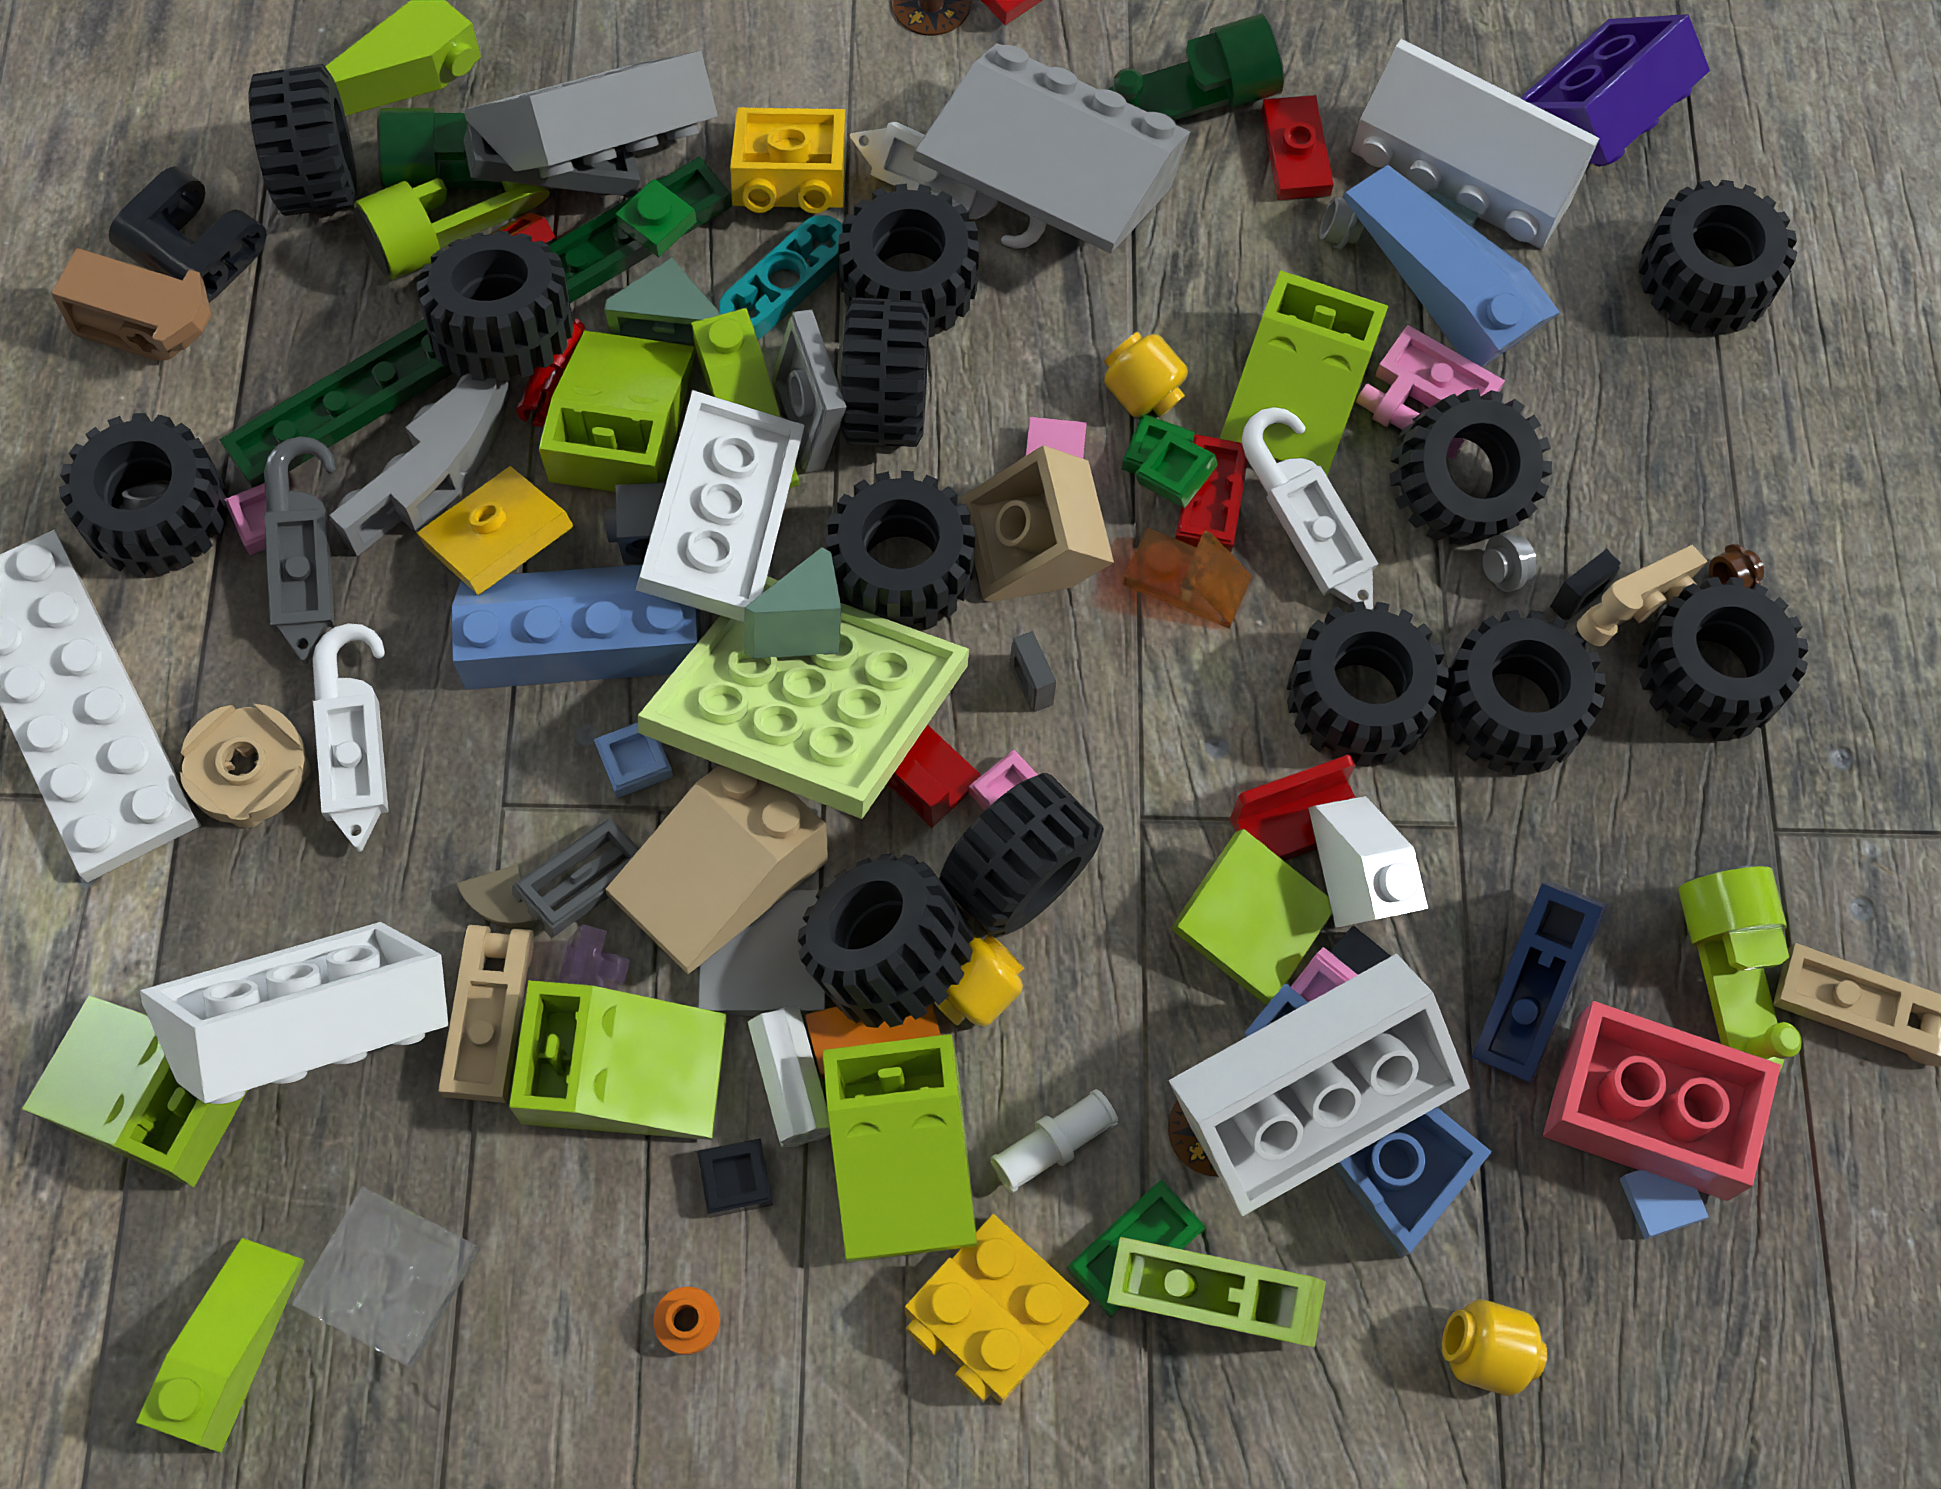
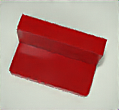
(932, 777)
(1280, 809)

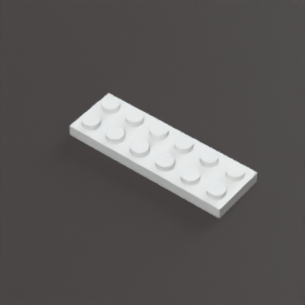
(81, 716)

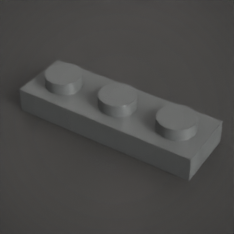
(608, 177)

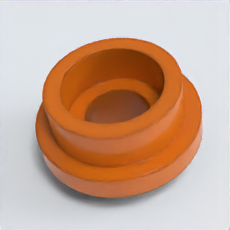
(701, 1335)

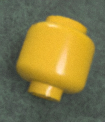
(1145, 375)
(987, 986)
(1494, 1347)

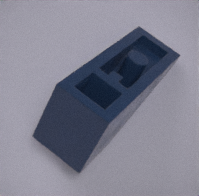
(1539, 980)

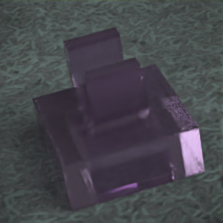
(587, 965)

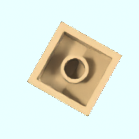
(1037, 526)

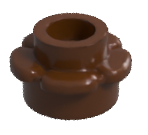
(1739, 564)

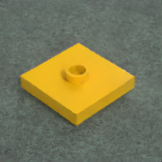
(495, 530)

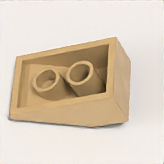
(719, 864)

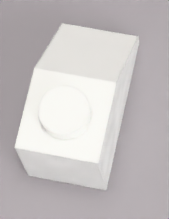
(1365, 863)

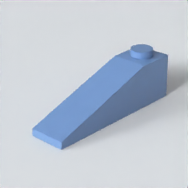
(1461, 278)

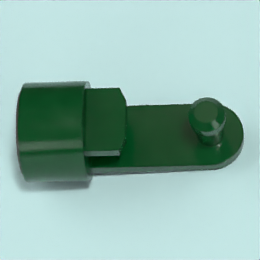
(1226, 67)
(424, 146)

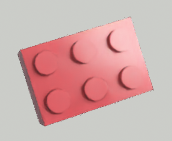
(1662, 1101)

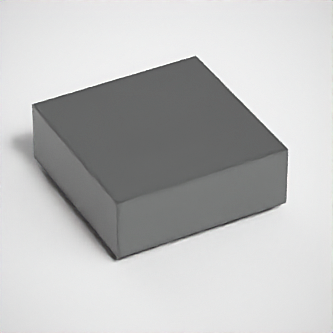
(1032, 671)

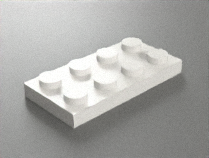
(721, 507)

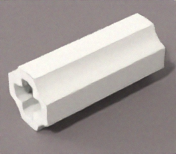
(790, 1076)

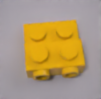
(788, 158)
(994, 1311)

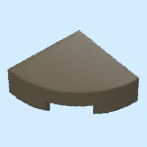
(493, 899)

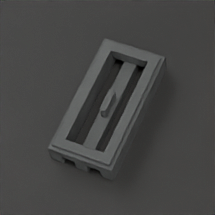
(541, 907)

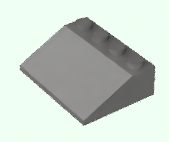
(1054, 147)

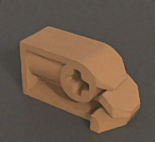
(131, 305)

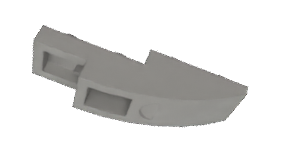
(418, 485)

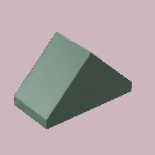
(659, 306)
(796, 613)

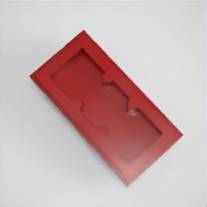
(1297, 147)
(1219, 499)

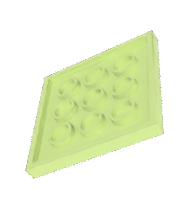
(812, 721)

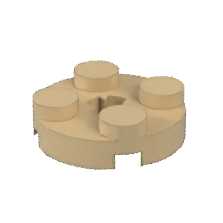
(249, 796)

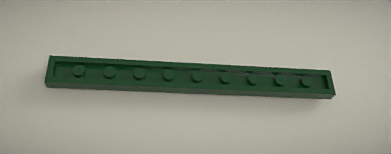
(408, 365)

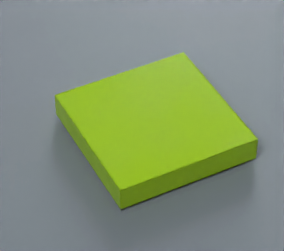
(1253, 916)

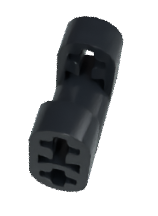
(152, 236)

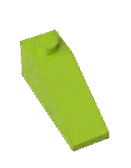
(405, 56)
(735, 364)
(1217, 1291)
(221, 1347)

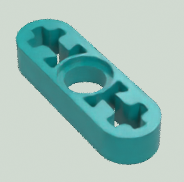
(787, 255)

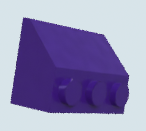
(1623, 80)

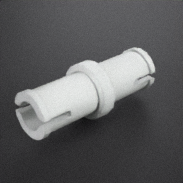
(1054, 1140)

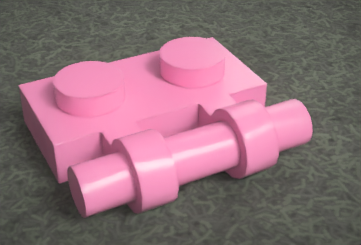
(1427, 373)

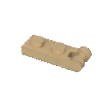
(1640, 595)
(1861, 1002)
(486, 1015)

